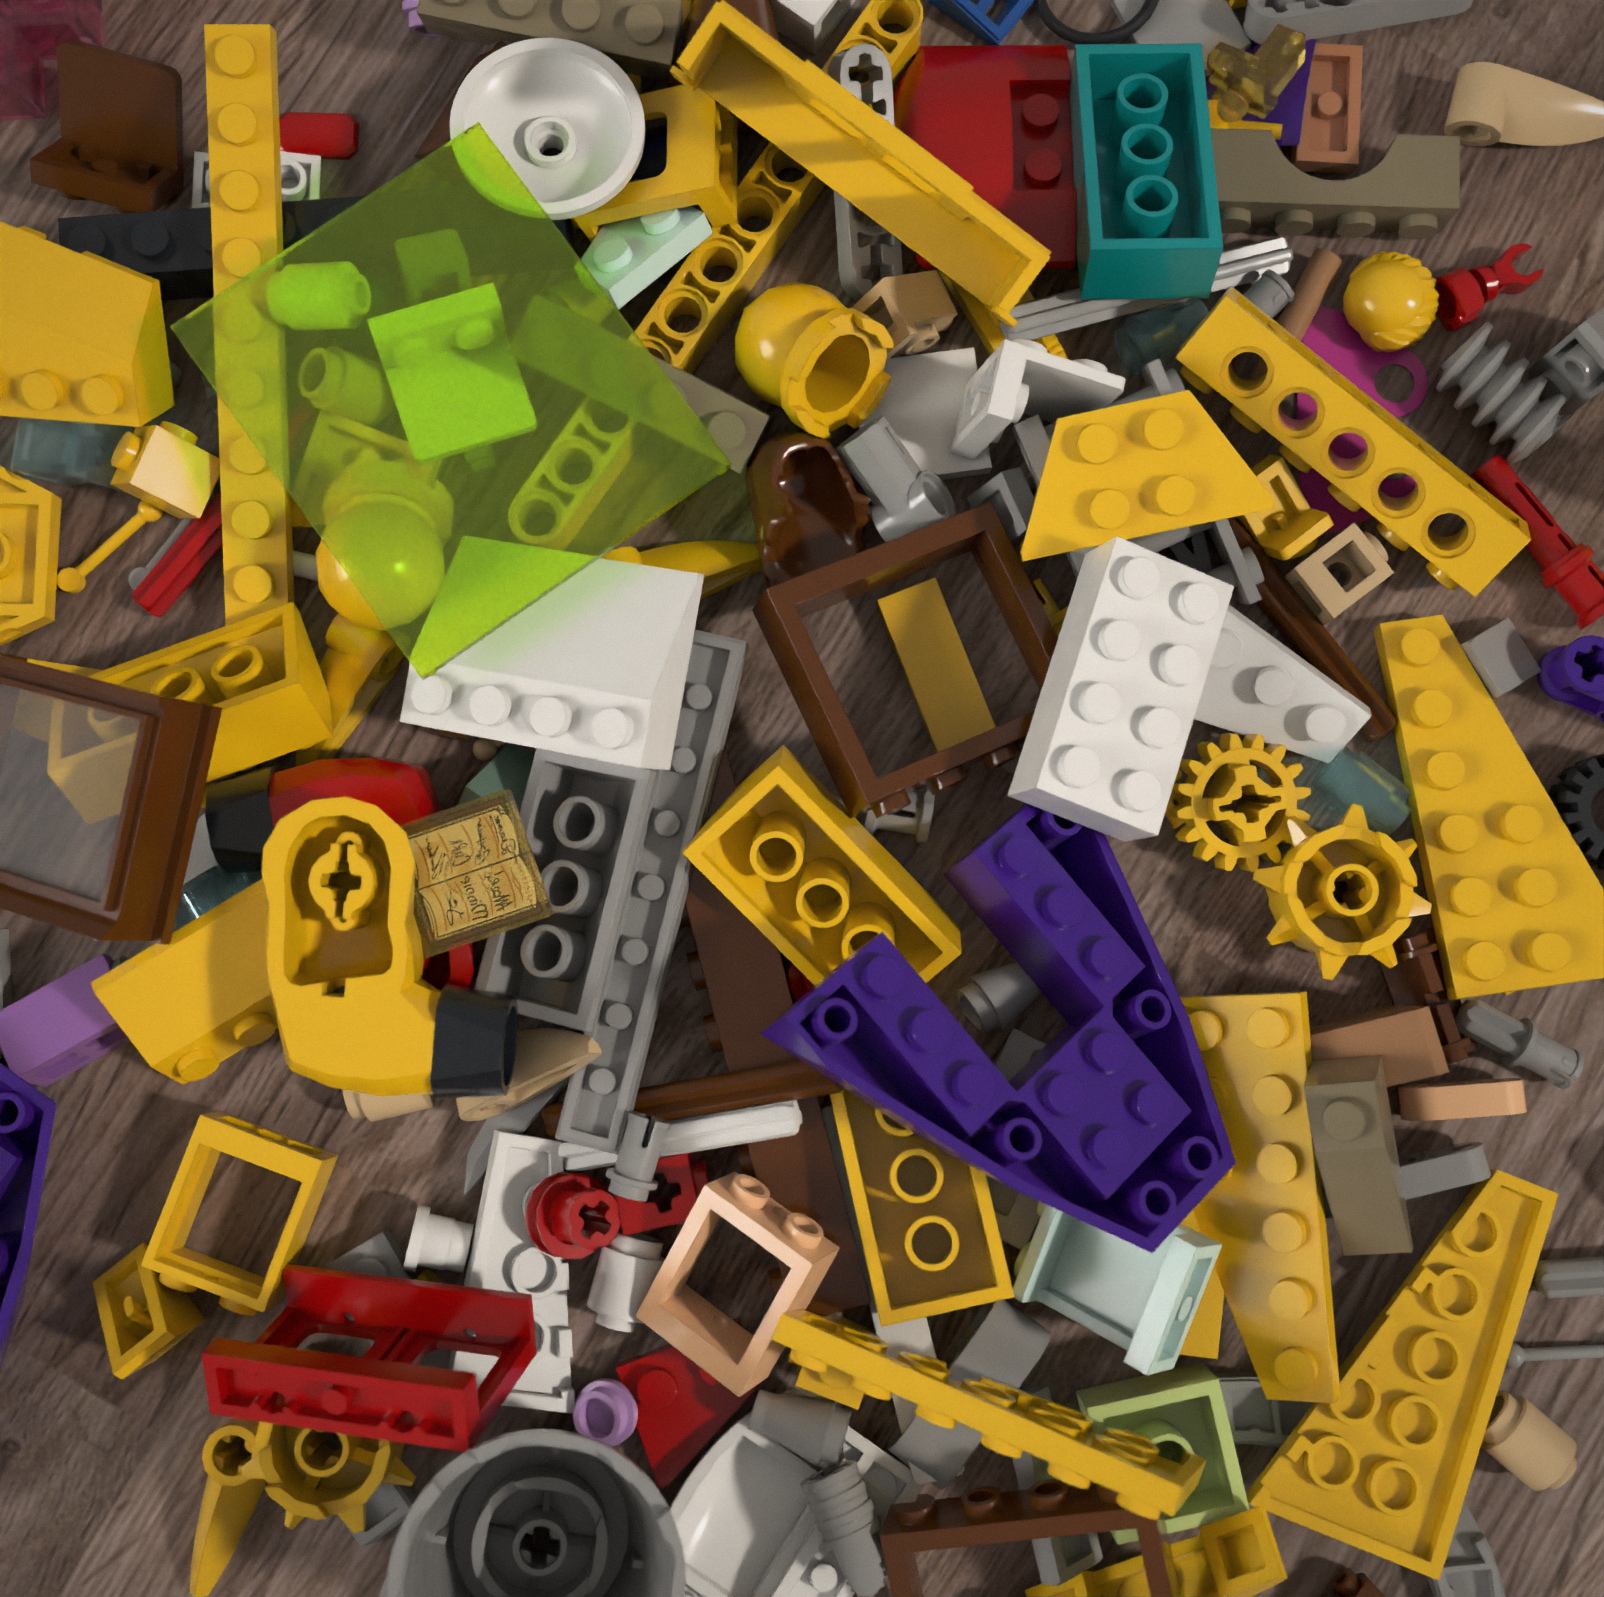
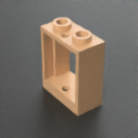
(702, 1329)

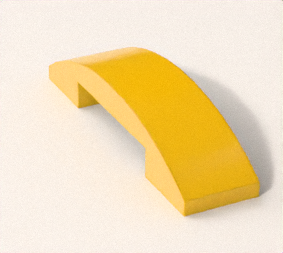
(1224, 1560)

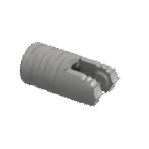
(848, 1525)

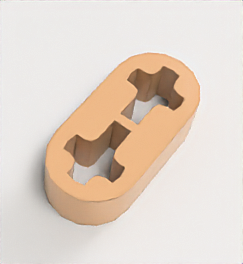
(1462, 1099)

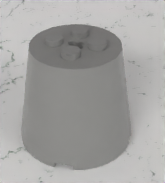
(599, 1505)

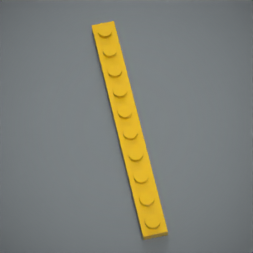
(245, 236)

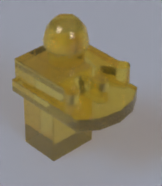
(1254, 81)

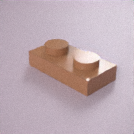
(1331, 111)

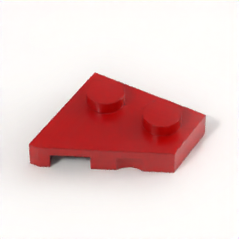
(676, 1407)

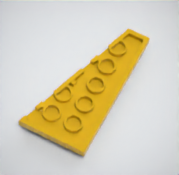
(1495, 856)
(1273, 1197)
(1417, 1389)

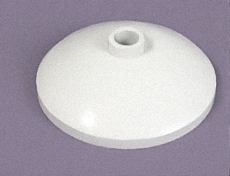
(559, 98)

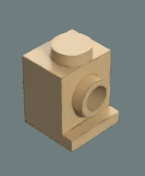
(911, 309)
(1359, 559)

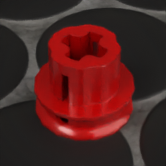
(555, 1221)

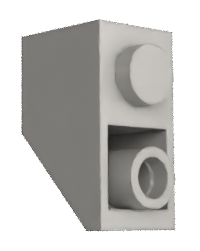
(1575, 365)

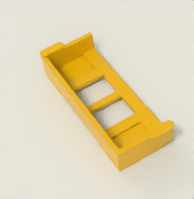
(862, 158)

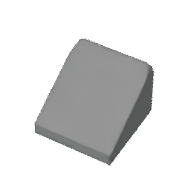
(1500, 658)

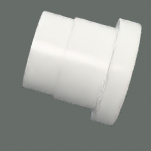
(437, 1242)

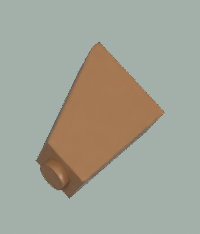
(1398, 1033)

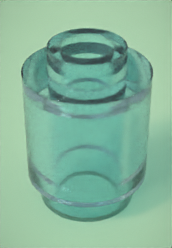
(1364, 782)

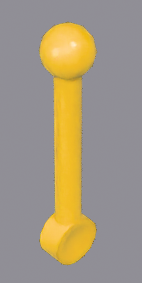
(73, 579)

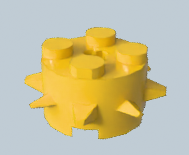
(1373, 906)
(319, 1481)

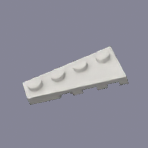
(509, 1261)

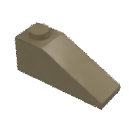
(1358, 1154)

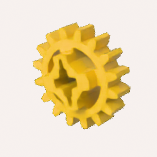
(1231, 778)

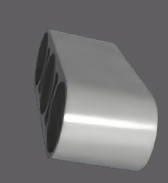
(998, 1345)

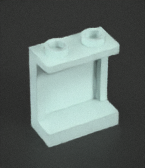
(1116, 1287)

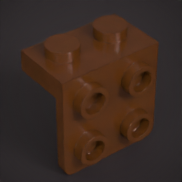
(116, 130)

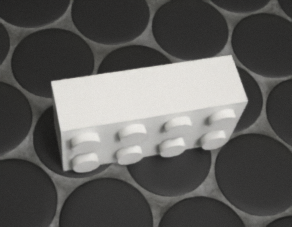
(1121, 691)

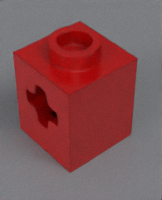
(653, 1214)

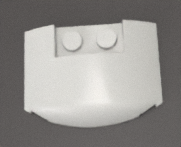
(751, 1524)

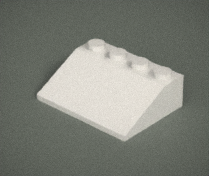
(578, 671)

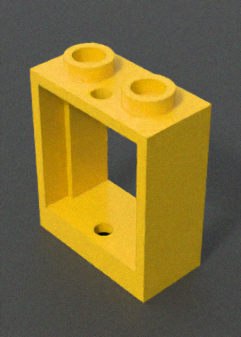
(188, 1269)

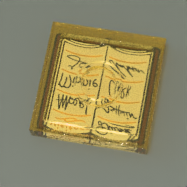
(473, 873)

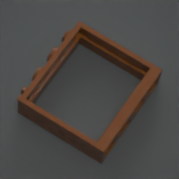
(780, 620)
(994, 1516)

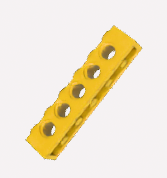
(1466, 559)

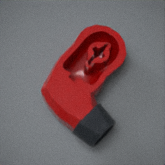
(248, 806)

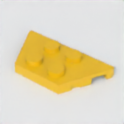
(1137, 475)
(27, 555)

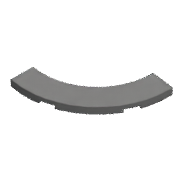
(1253, 1419)

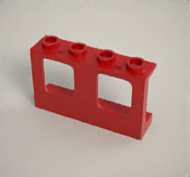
(386, 1389)

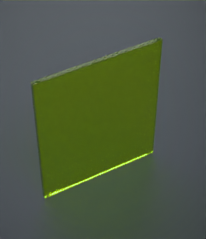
(451, 399)

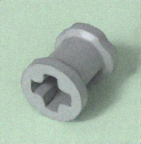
(907, 823)

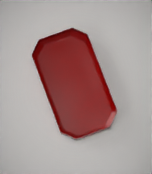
(319, 134)

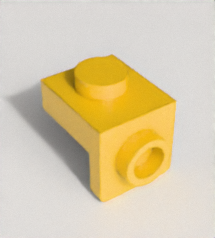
(1292, 525)

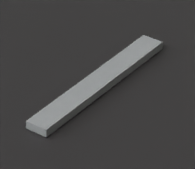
(654, 902)

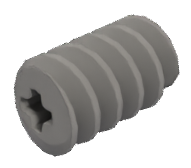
(1502, 394)

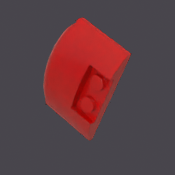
(1003, 128)

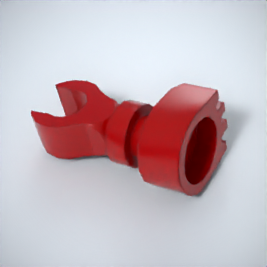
(1465, 292)

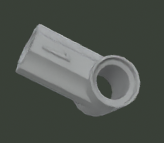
(899, 490)

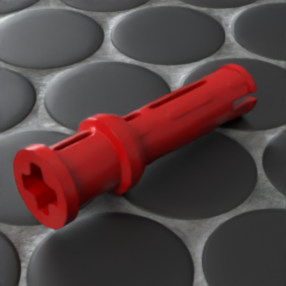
(1563, 563)

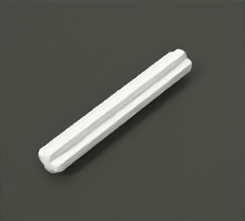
(702, 1134)

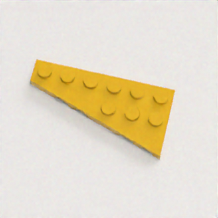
(1005, 1415)

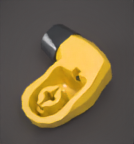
(352, 964)

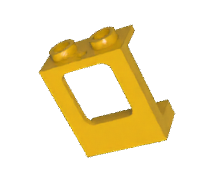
(698, 163)

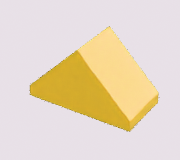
(140, 1314)

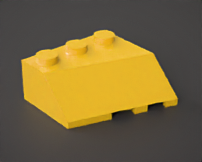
(78, 336)

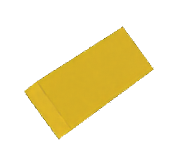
(935, 664)

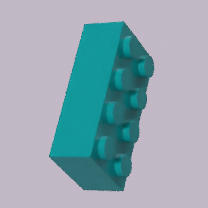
(1143, 172)

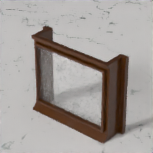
(97, 801)

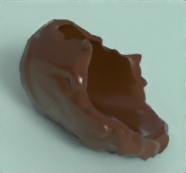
(803, 506)

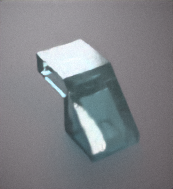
(66, 451)

